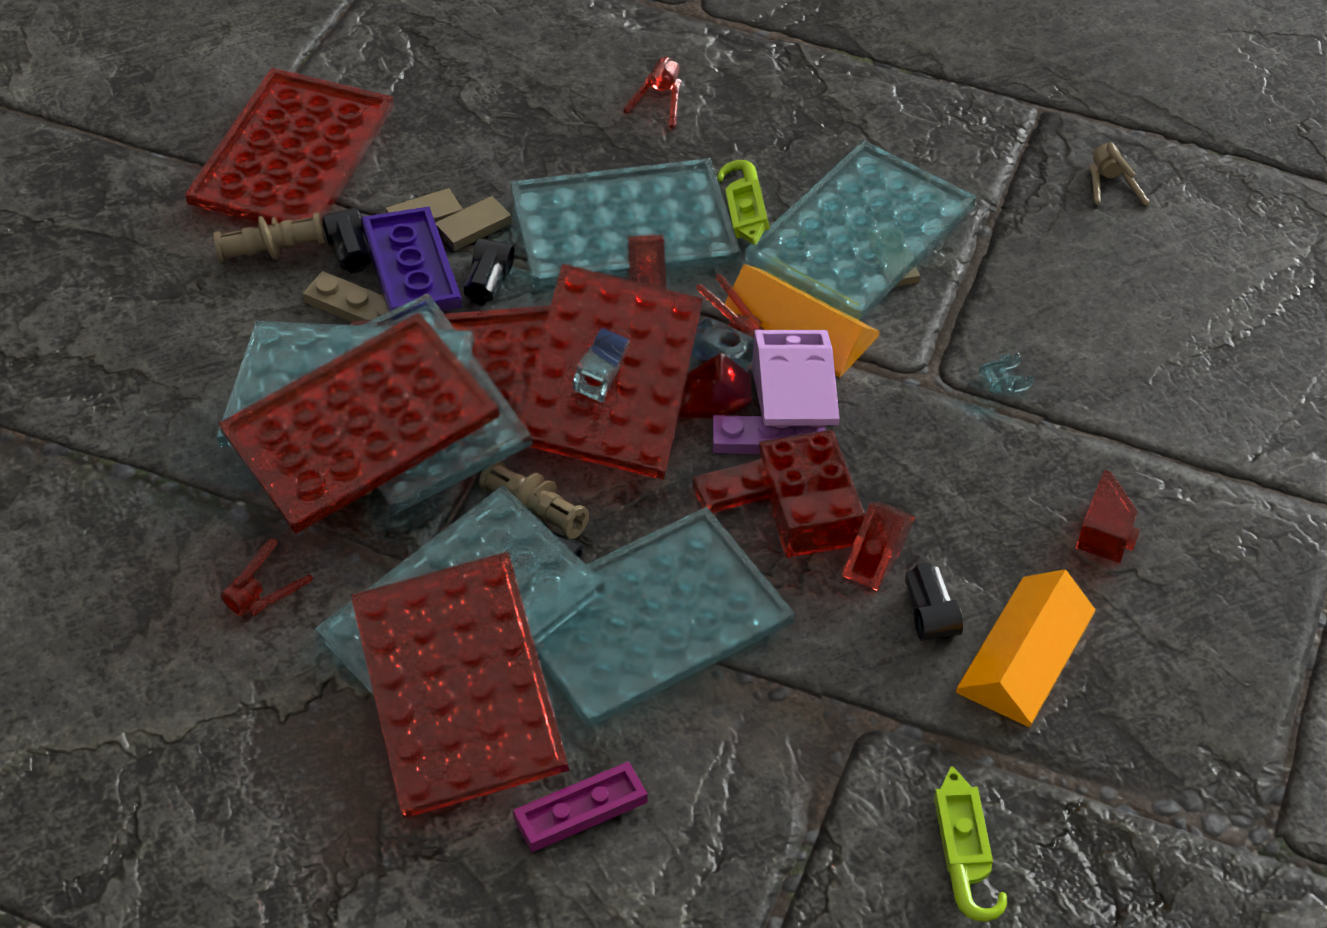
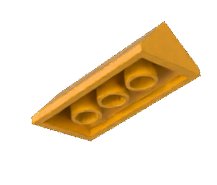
(789, 308)
(1028, 646)

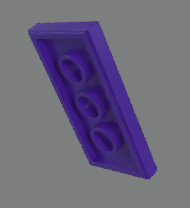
(410, 258)

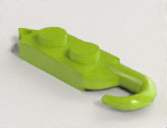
(745, 201)
(965, 844)

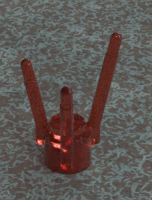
(661, 78)
(746, 324)
(244, 591)

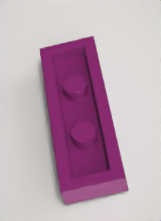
(580, 806)

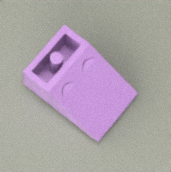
(795, 378)

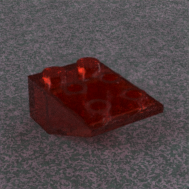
(811, 493)

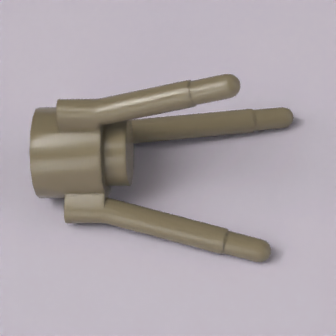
(1111, 164)

